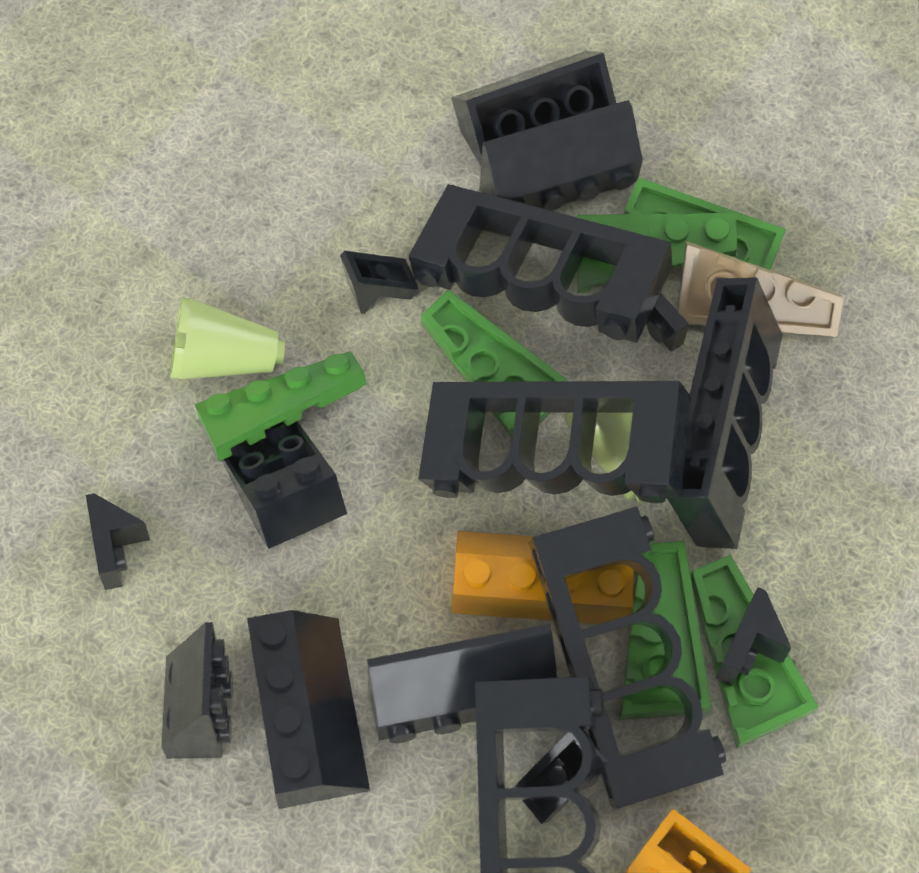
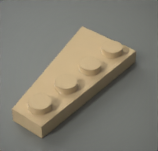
(795, 303)

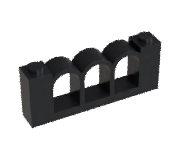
(618, 309)
(726, 411)
(651, 466)
(533, 707)
(663, 766)

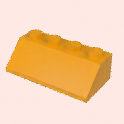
(500, 579)

